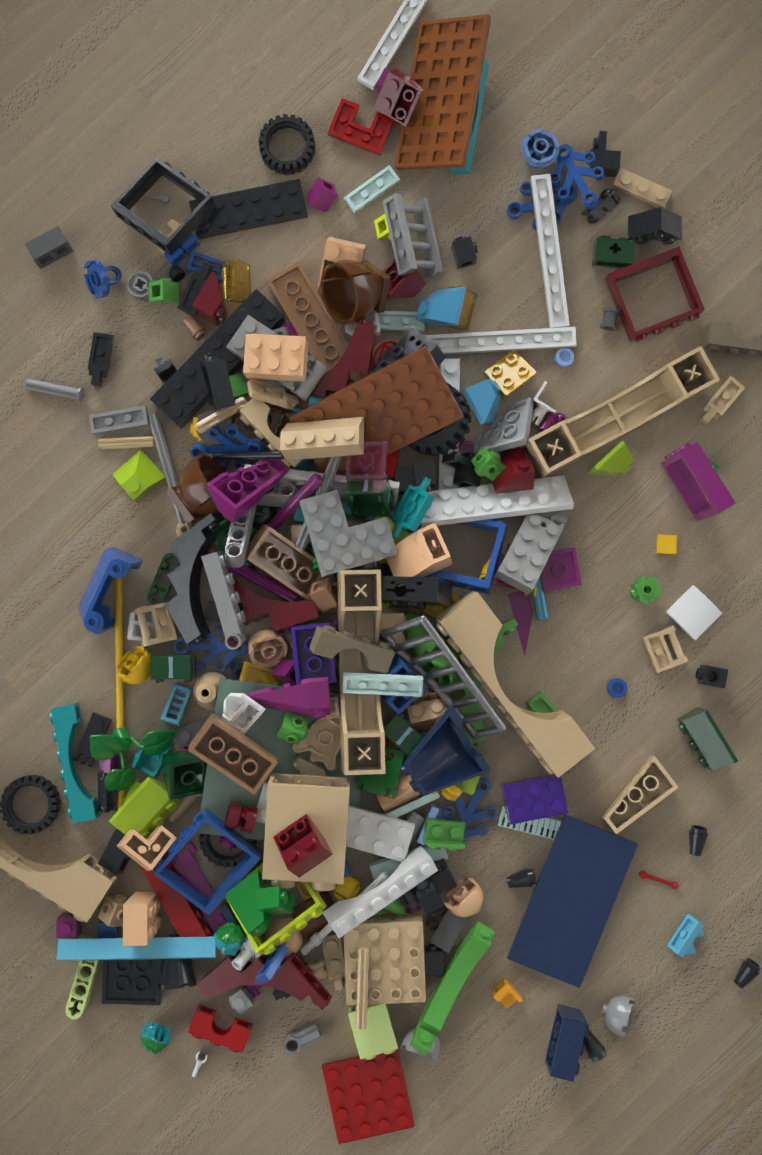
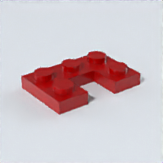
(346, 130)

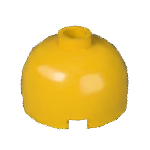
(135, 666)

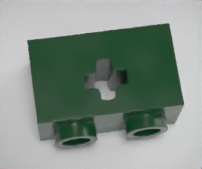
(604, 256)

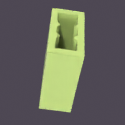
(378, 1036)

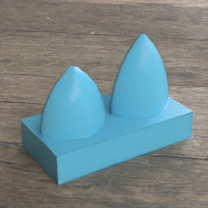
(684, 936)

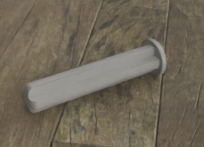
(55, 389)

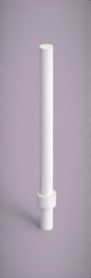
(318, 937)

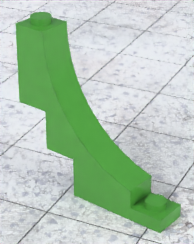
(507, 627)
(443, 996)

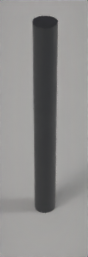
(247, 456)

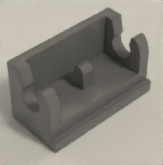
(49, 247)
(448, 931)

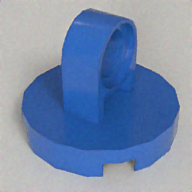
(98, 279)

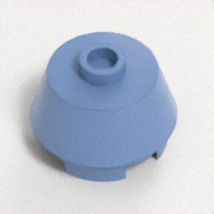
(540, 148)

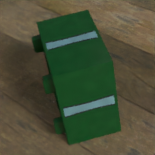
(370, 497)
(173, 667)
(402, 733)

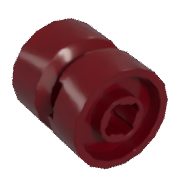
(241, 817)

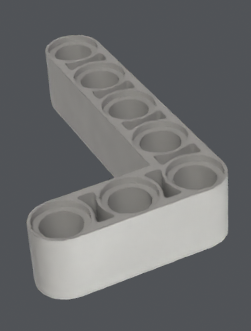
(241, 529)

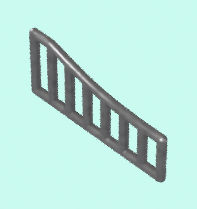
(455, 666)

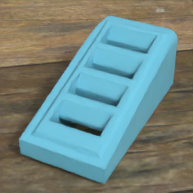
(164, 718)

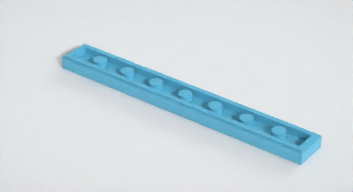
(157, 949)

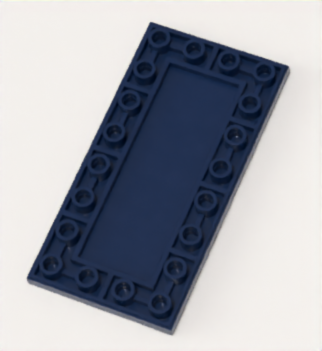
(572, 900)

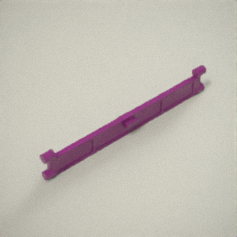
(193, 875)

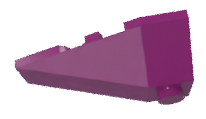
(241, 490)
(305, 699)

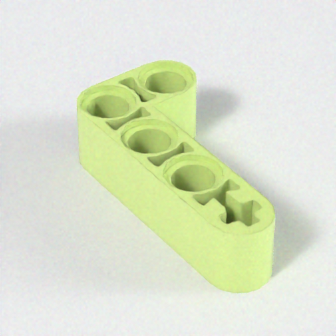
(85, 979)

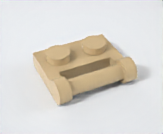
(161, 622)
(659, 652)

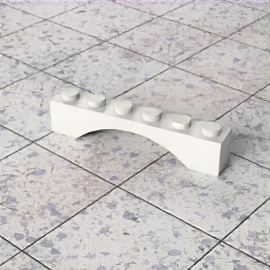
(350, 913)

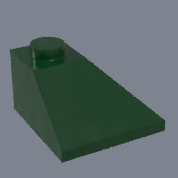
(183, 774)

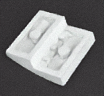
(694, 612)

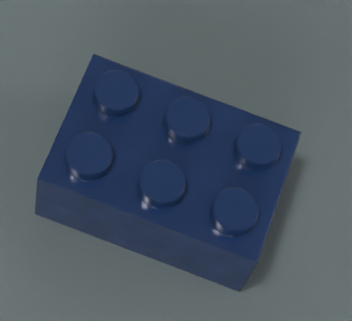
(566, 1043)

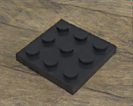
(131, 982)

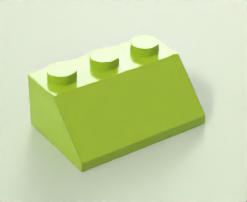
(145, 809)

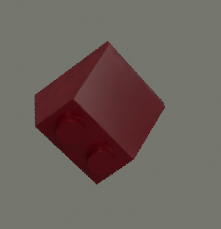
(210, 301)
(518, 473)

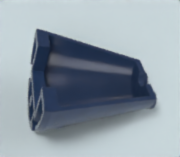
(443, 757)

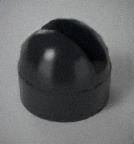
(176, 273)

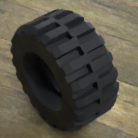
(450, 435)

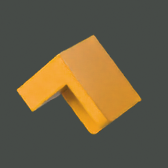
(506, 993)

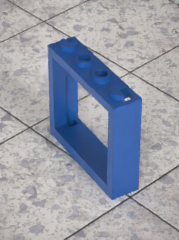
(472, 583)
(209, 903)

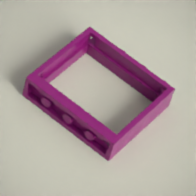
(706, 477)

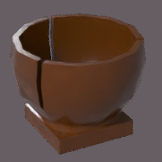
(357, 291)
(192, 494)

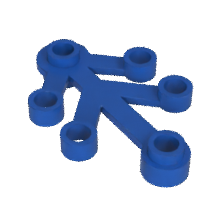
(574, 173)
(530, 206)
(229, 445)
(215, 649)
(467, 814)

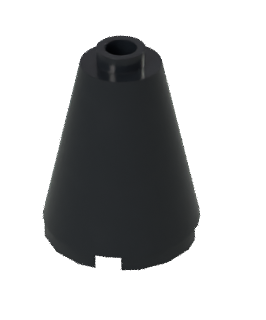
(176, 973)

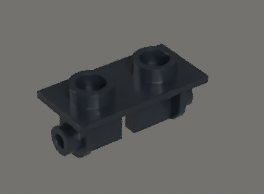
(607, 200)
(106, 800)

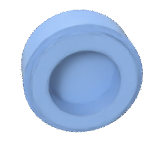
(564, 357)

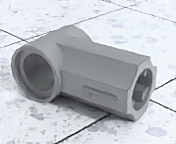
(304, 1038)

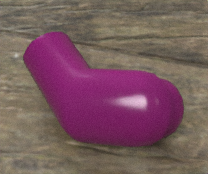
(551, 420)

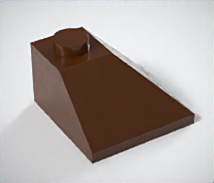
(315, 924)

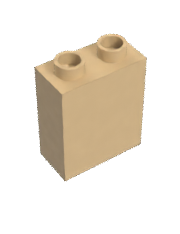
(327, 805)

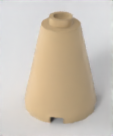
(210, 682)

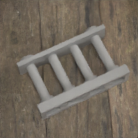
(401, 238)

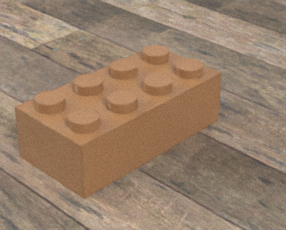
(283, 561)
(233, 753)

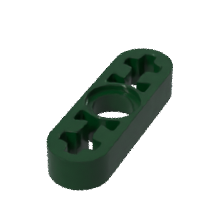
(153, 590)

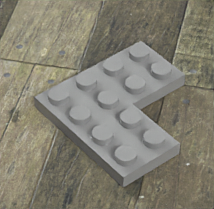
(342, 546)

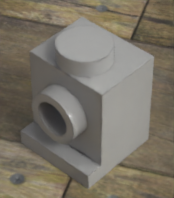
(241, 999)

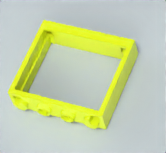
(297, 924)

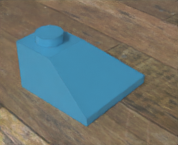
(442, 307)
(484, 400)

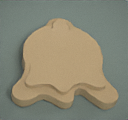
(322, 742)

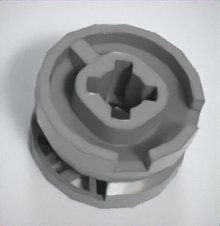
(139, 285)

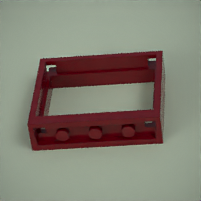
(673, 255)

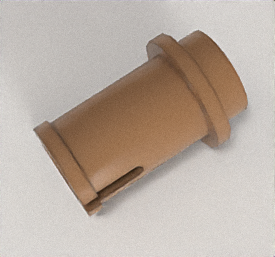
(197, 331)

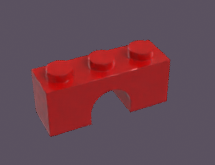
(233, 1037)

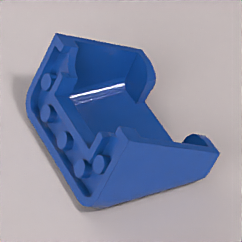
(112, 564)

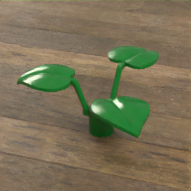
(105, 746)

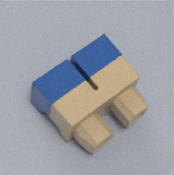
(188, 246)

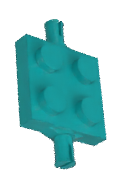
(412, 508)

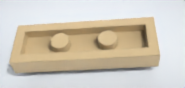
(641, 188)

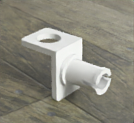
(541, 408)
(247, 953)

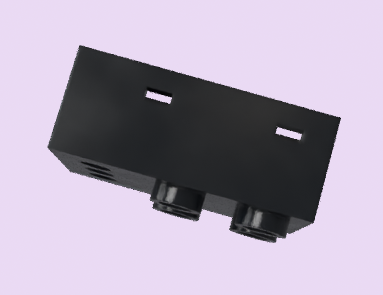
(408, 344)
(419, 591)

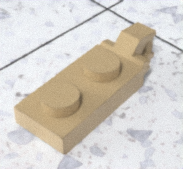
(271, 394)
(722, 399)
(334, 959)

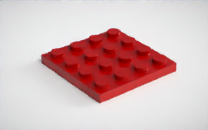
(367, 1096)

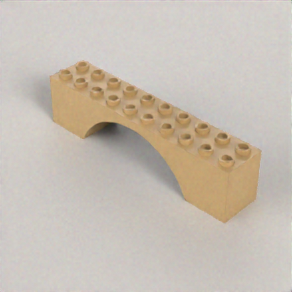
(622, 413)
(473, 632)
(360, 714)
(72, 886)

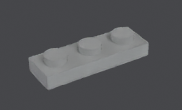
(118, 420)

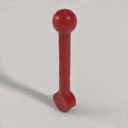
(644, 875)

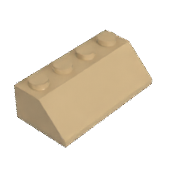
(323, 438)

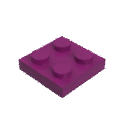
(561, 570)

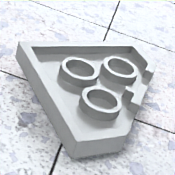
(510, 430)

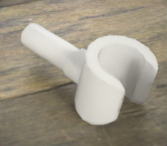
(199, 1062)

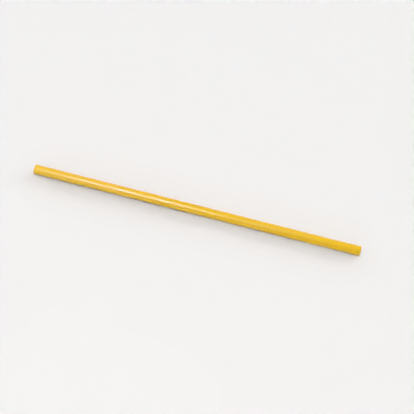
(119, 654)

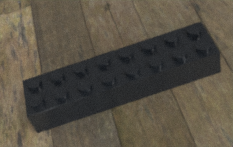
(185, 390)

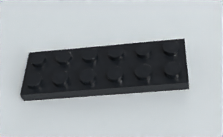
(253, 208)

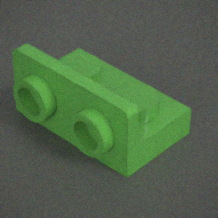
(444, 834)

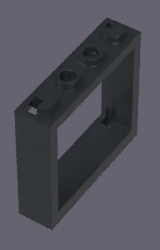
(142, 184)

